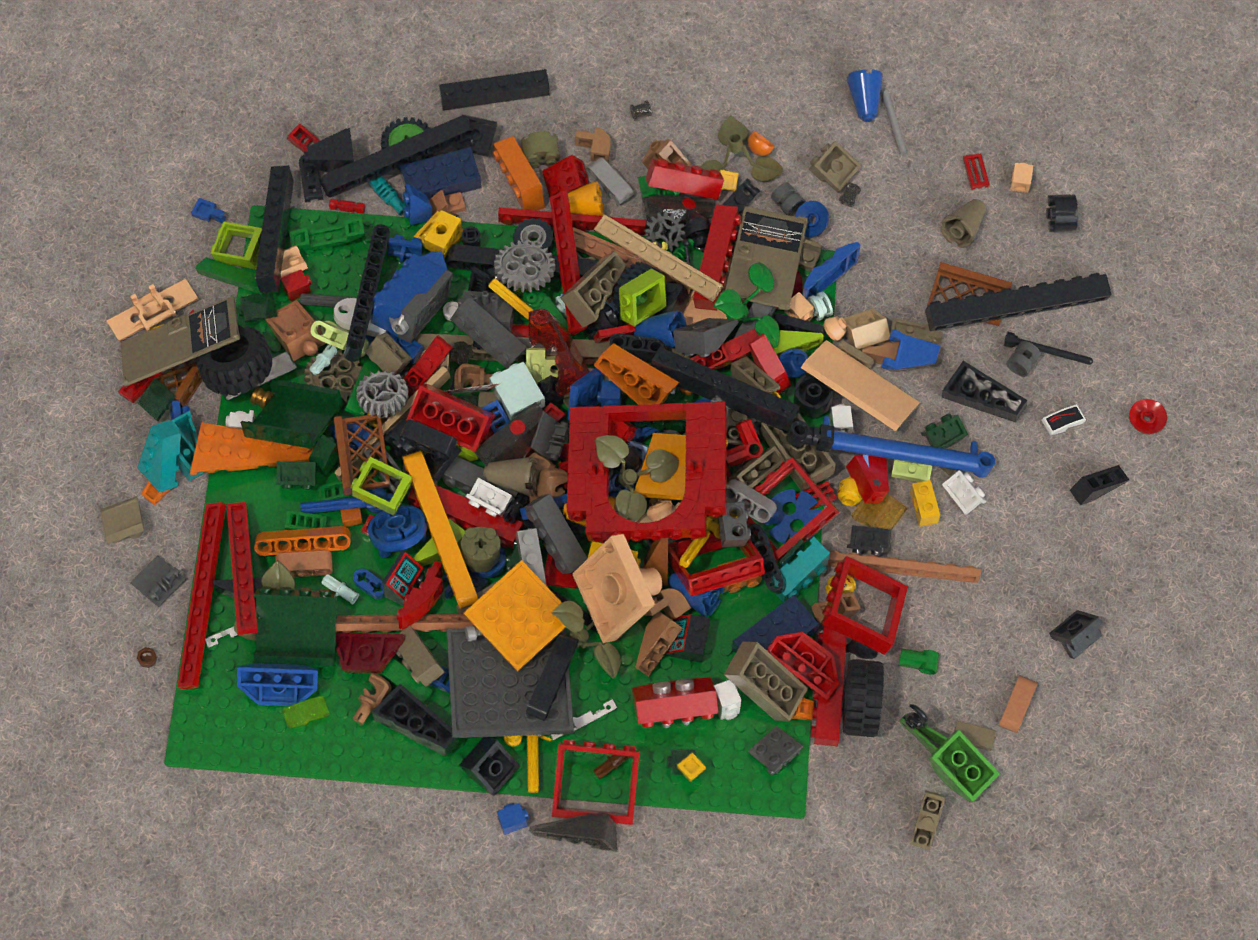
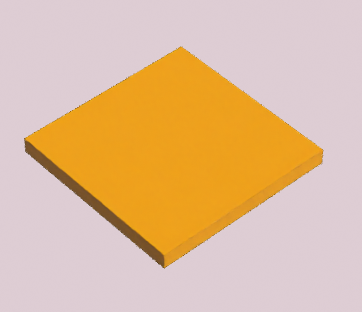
(675, 486)
(517, 615)

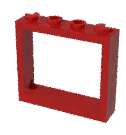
(815, 524)
(718, 576)
(853, 629)
(588, 746)

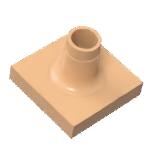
(616, 588)

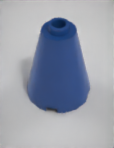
(865, 92)
(661, 327)
(703, 603)

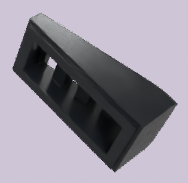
(479, 281)

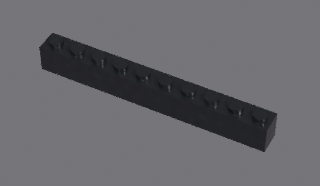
(1017, 302)

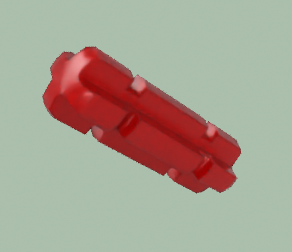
(348, 206)

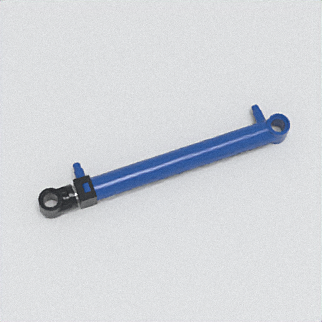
(827, 438)

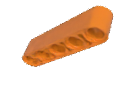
(311, 535)

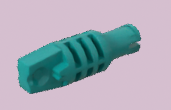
(387, 194)

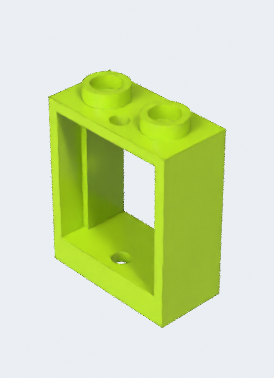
(223, 239)
(649, 281)
(389, 507)

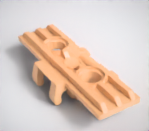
(150, 306)

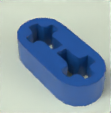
(367, 587)

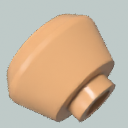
(835, 327)
(659, 511)

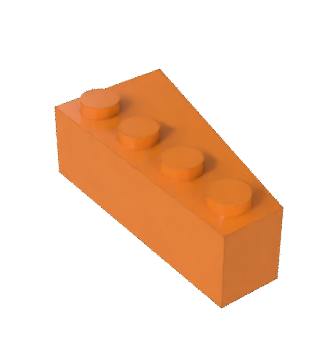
(519, 174)
(635, 377)

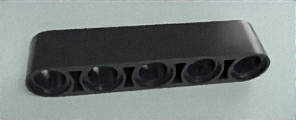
(552, 677)

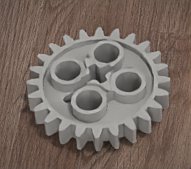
(524, 266)

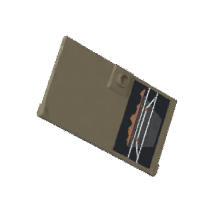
(775, 242)
(179, 341)

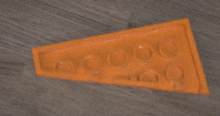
(230, 450)

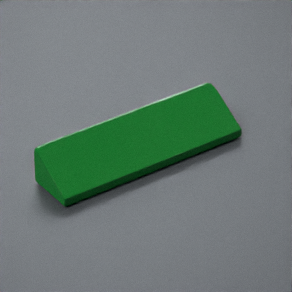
(228, 274)

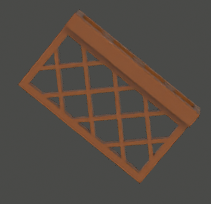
(969, 278)
(187, 385)
(345, 456)

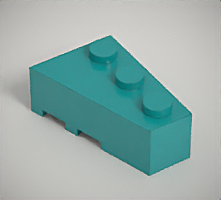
(187, 444)
(160, 456)
(803, 569)

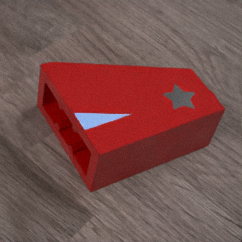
(870, 477)

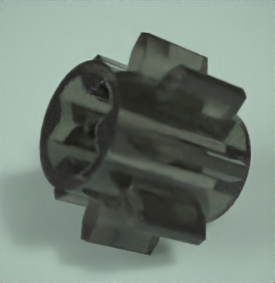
(461, 352)

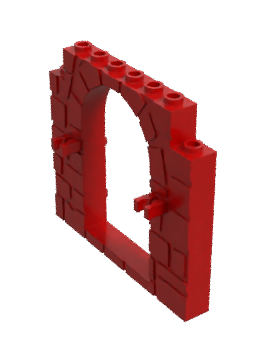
(704, 470)

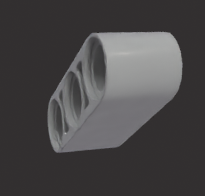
(609, 181)
(757, 500)

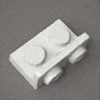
(964, 492)

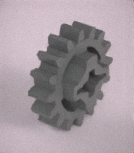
(672, 228)

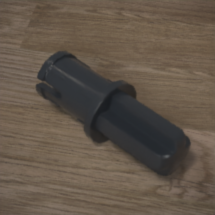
(514, 507)

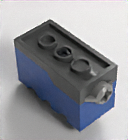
(411, 298)

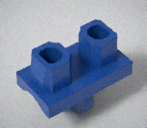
(404, 248)

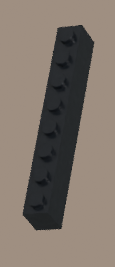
(274, 229)
(726, 389)

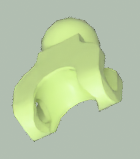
(334, 335)

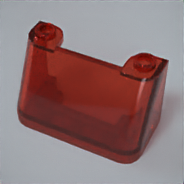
(551, 333)

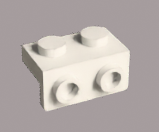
(489, 497)

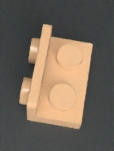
(292, 261)

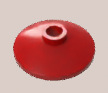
(1150, 409)

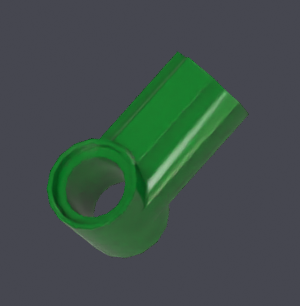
(924, 661)

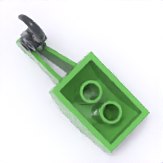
(956, 758)

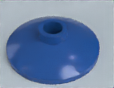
(811, 210)

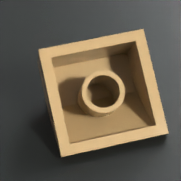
(867, 329)

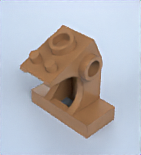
(664, 150)

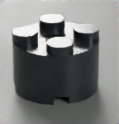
(1062, 213)
(812, 396)
(398, 447)

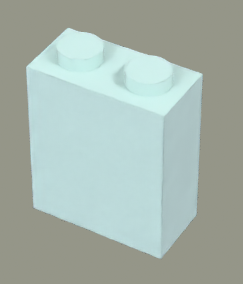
(516, 390)

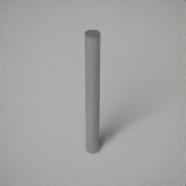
(894, 123)

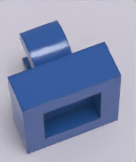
(176, 411)

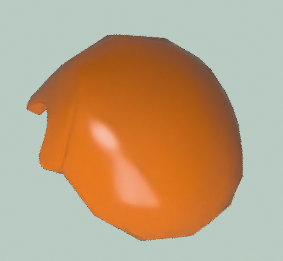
(759, 144)

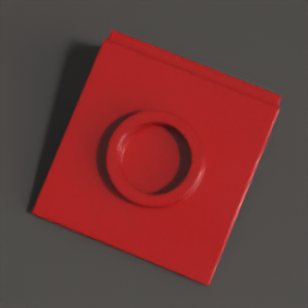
(555, 577)

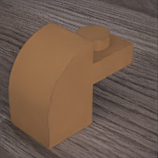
(597, 141)
(671, 602)
(848, 607)

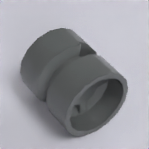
(787, 198)
(1024, 358)

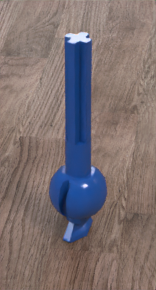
(345, 503)

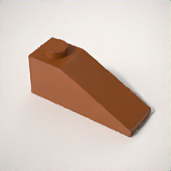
(658, 558)

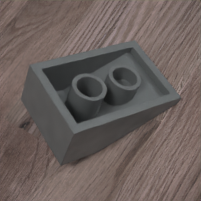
(703, 336)

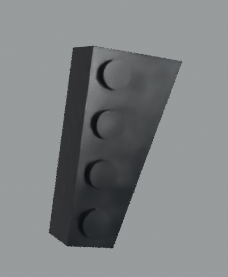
(981, 392)
(415, 720)

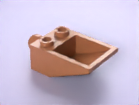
(293, 330)

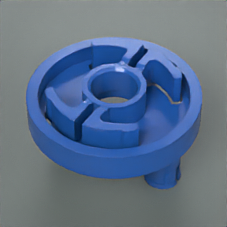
(390, 538)

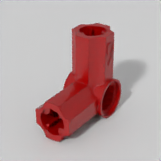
(748, 437)

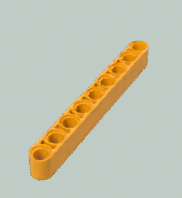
(440, 530)

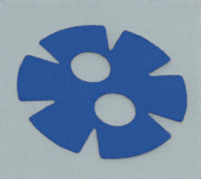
(803, 504)

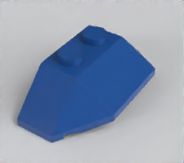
(277, 683)

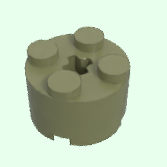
(541, 149)
(480, 548)

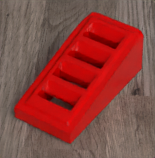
(305, 133)

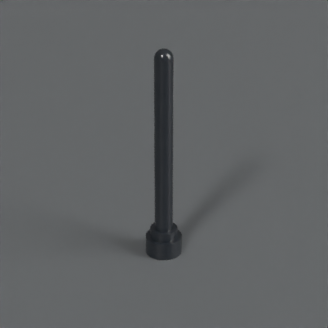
(1013, 340)

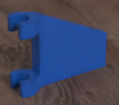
(911, 352)

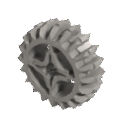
(379, 387)

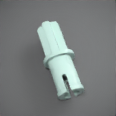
(323, 359)
(340, 589)

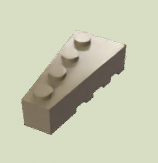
(592, 289)

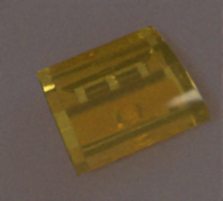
(880, 515)

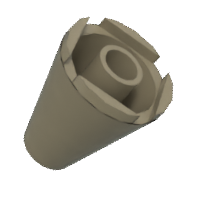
(963, 223)
(514, 474)

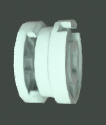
(821, 305)

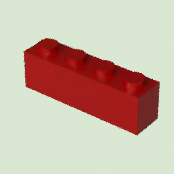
(684, 178)

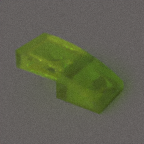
(305, 711)

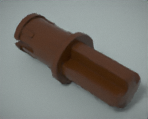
(612, 762)

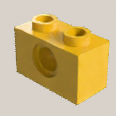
(441, 242)
(924, 503)

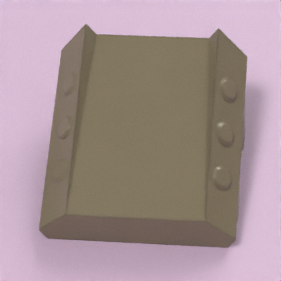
(122, 520)

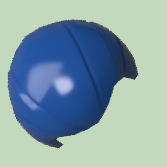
(792, 362)

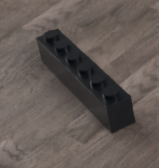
(494, 89)

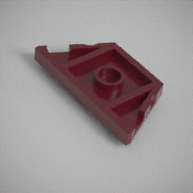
(367, 650)

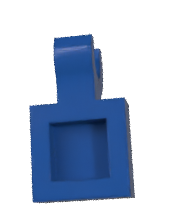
(206, 210)

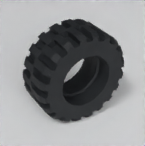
(231, 376)
(863, 698)

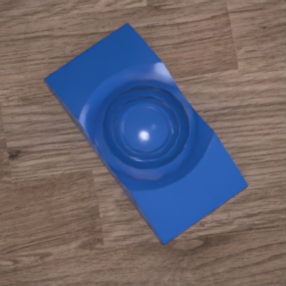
(831, 269)

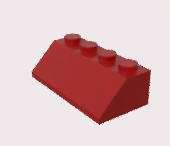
(451, 416)

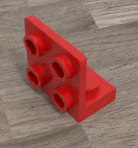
(565, 175)

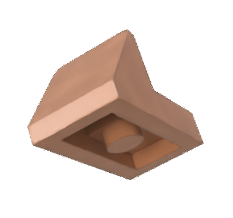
(450, 203)

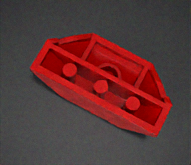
(806, 661)

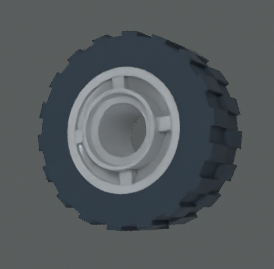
(534, 229)

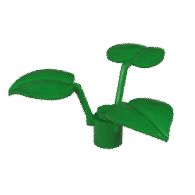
(730, 303)

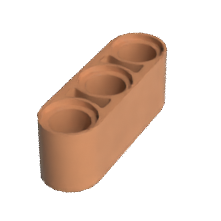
(307, 563)
(1018, 704)

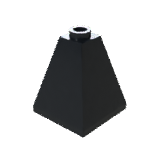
(331, 152)

